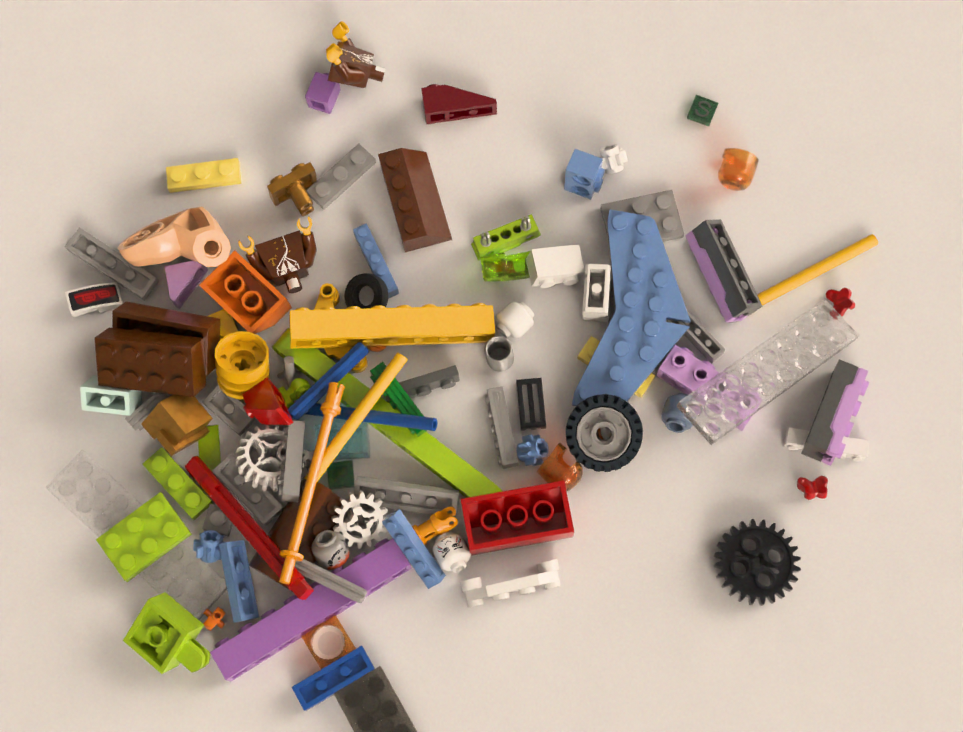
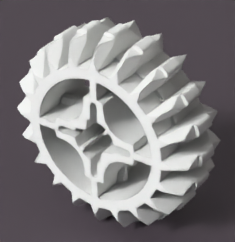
(267, 444)

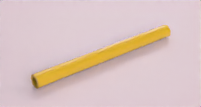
(817, 269)
(361, 411)

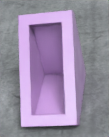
(183, 279)

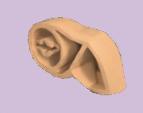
(185, 234)

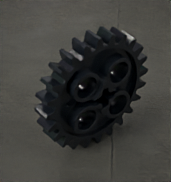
(765, 540)

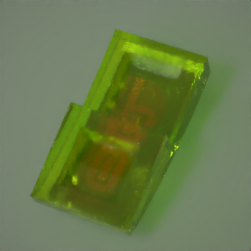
(505, 267)

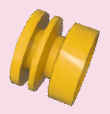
(241, 362)

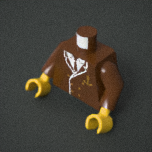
(350, 64)
(285, 257)

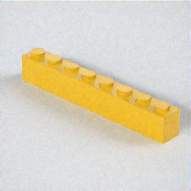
(391, 325)

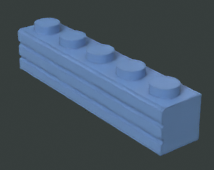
(374, 258)
(413, 548)

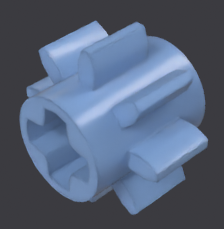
(532, 450)
(208, 546)

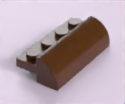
(317, 521)

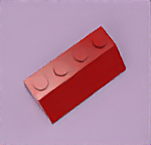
(517, 517)

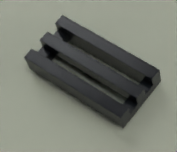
(532, 425)

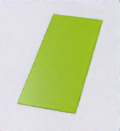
(210, 447)

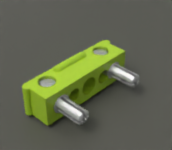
(484, 245)

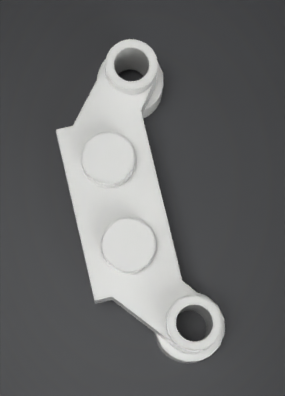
(476, 593)

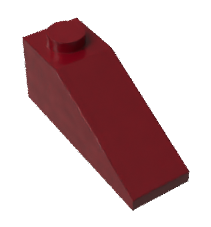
(450, 103)

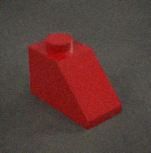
(266, 404)

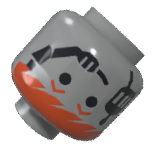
(330, 550)

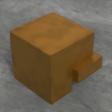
(177, 422)

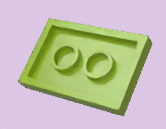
(143, 537)

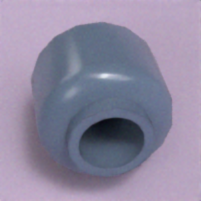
(673, 417)

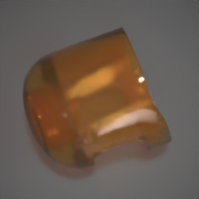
(737, 169)
(556, 469)

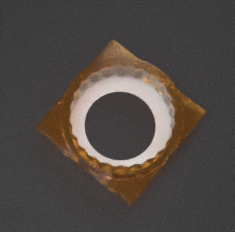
(311, 640)

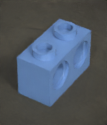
(584, 174)

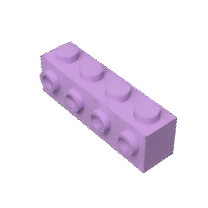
(687, 372)

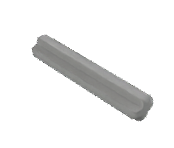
(331, 580)

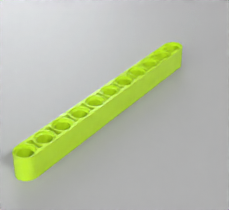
(424, 448)

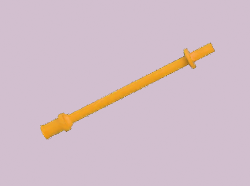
(330, 409)

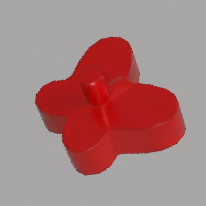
(841, 300)
(814, 488)

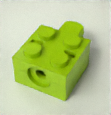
(167, 635)

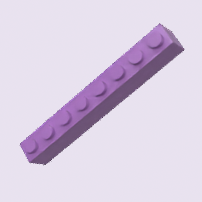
(299, 616)

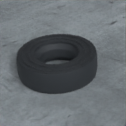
(358, 282)

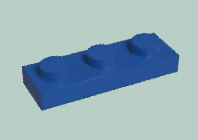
(332, 678)

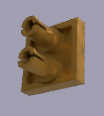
(294, 187)

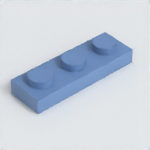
(238, 581)

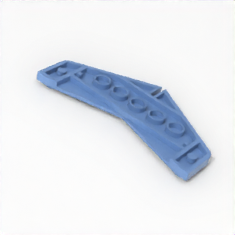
(644, 299)

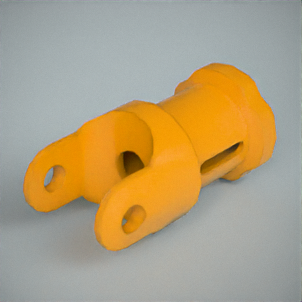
(436, 525)

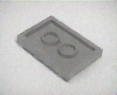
(659, 206)

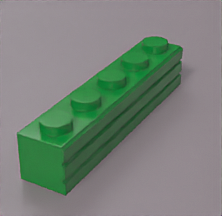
(398, 397)

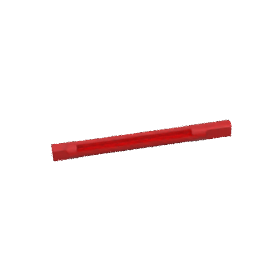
(246, 524)

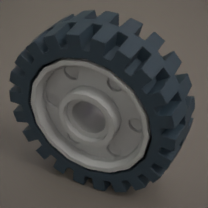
(604, 453)

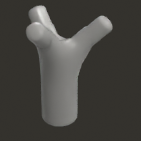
(289, 370)

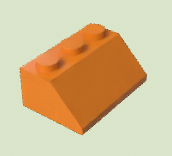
(245, 294)

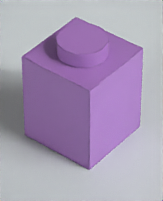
(322, 93)

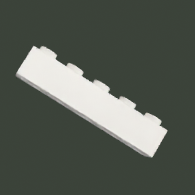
(854, 448)

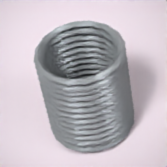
(495, 343)

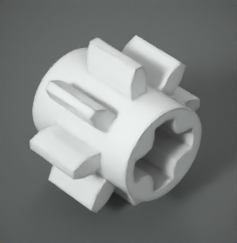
(612, 158)

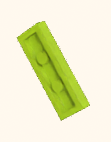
(177, 483)

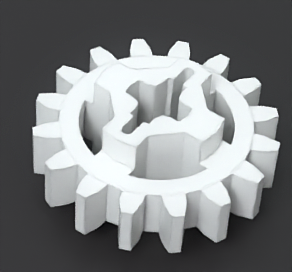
(350, 523)

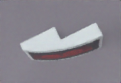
(94, 297)

